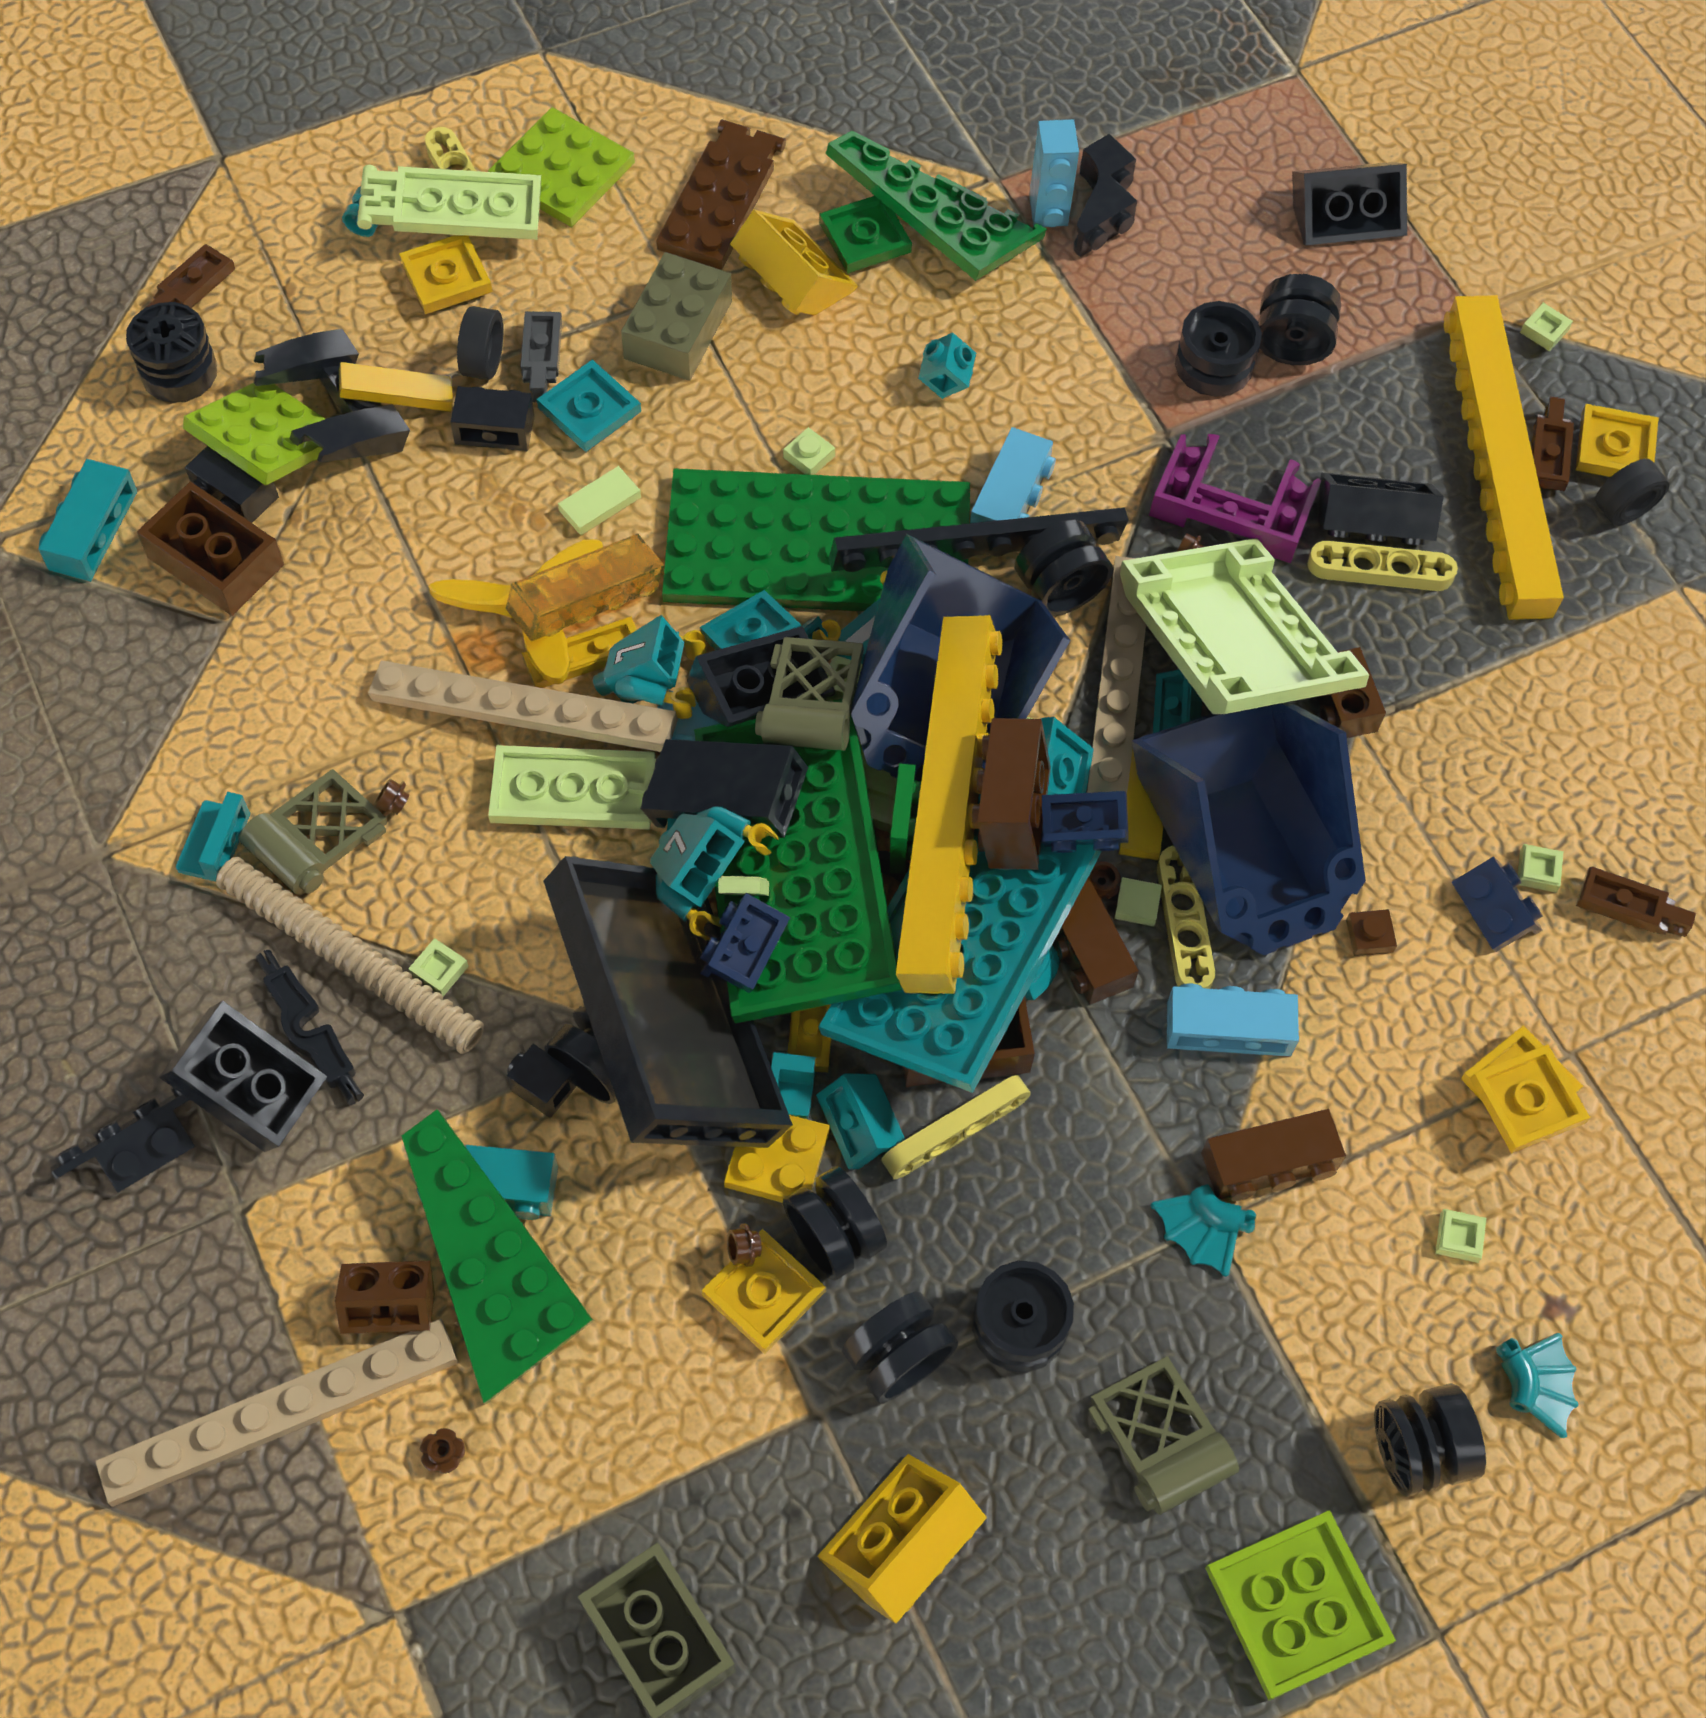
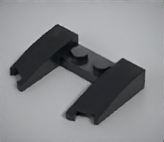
(363, 427)

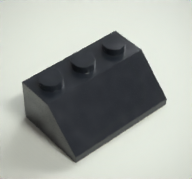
(1351, 202)
(1379, 508)
(740, 679)

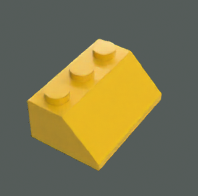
(791, 263)
(903, 1537)

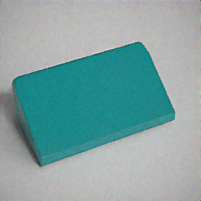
(1174, 701)

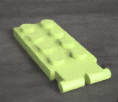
(451, 202)
(570, 787)

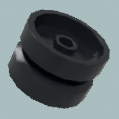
(1299, 319)
(1218, 348)
(1064, 567)
(835, 1223)
(1025, 1290)
(899, 1346)

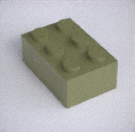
(677, 316)
(657, 1633)

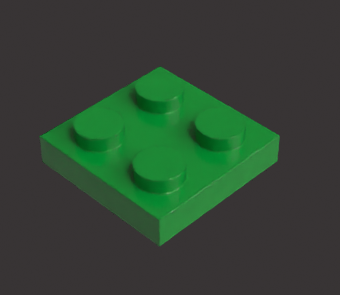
(864, 233)
(904, 818)

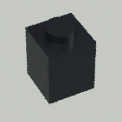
(540, 1080)

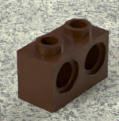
(1362, 701)
(385, 1297)

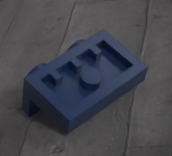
(744, 943)

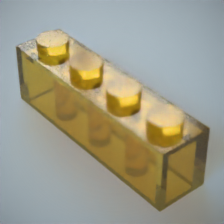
(584, 587)

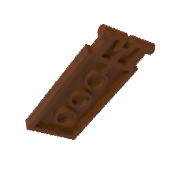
(720, 195)

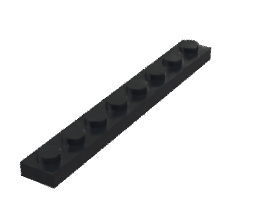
(970, 539)

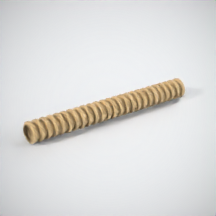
(350, 955)

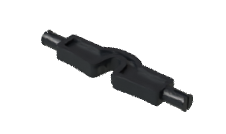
(320, 1043)

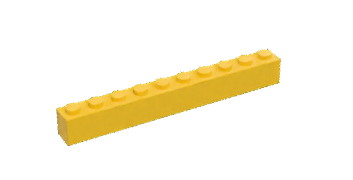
(1503, 459)
(944, 830)

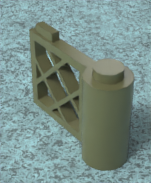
(805, 720)
(290, 853)
(1179, 1469)

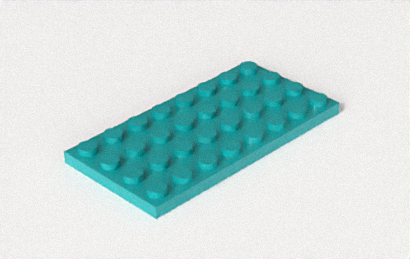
(1009, 935)

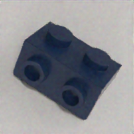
(1084, 820)
(1497, 904)

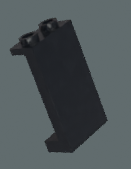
(744, 778)

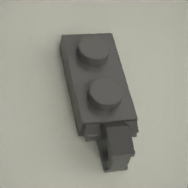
(541, 350)

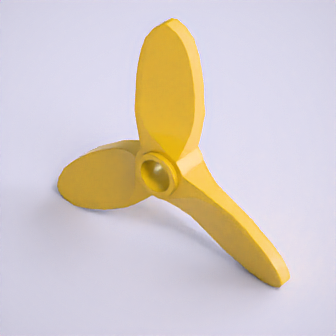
(547, 653)

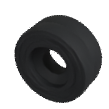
(1632, 492)

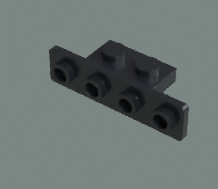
(135, 1147)

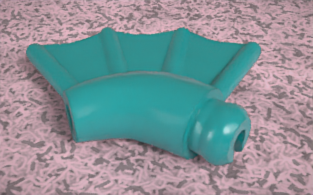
(1205, 1226)
(1540, 1380)

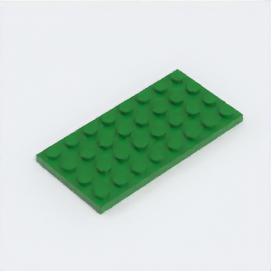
(776, 531)
(825, 881)

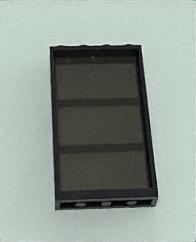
(658, 1022)

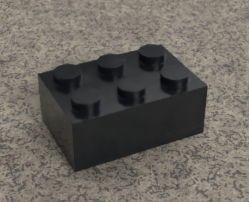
(243, 1076)

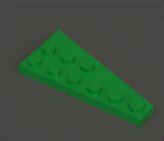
(937, 208)
(499, 1279)

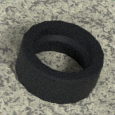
(480, 343)

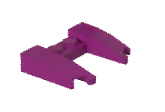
(1185, 496)

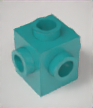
(947, 365)

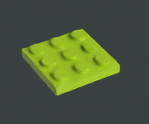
(572, 161)
(255, 431)
(1299, 1605)

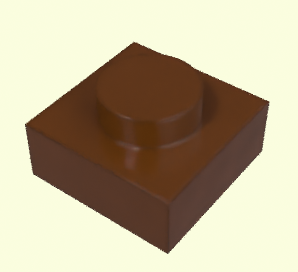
(1371, 932)

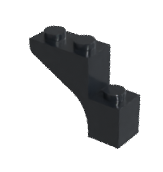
(1110, 207)

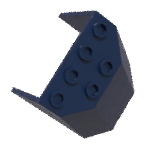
(902, 653)
(1259, 819)

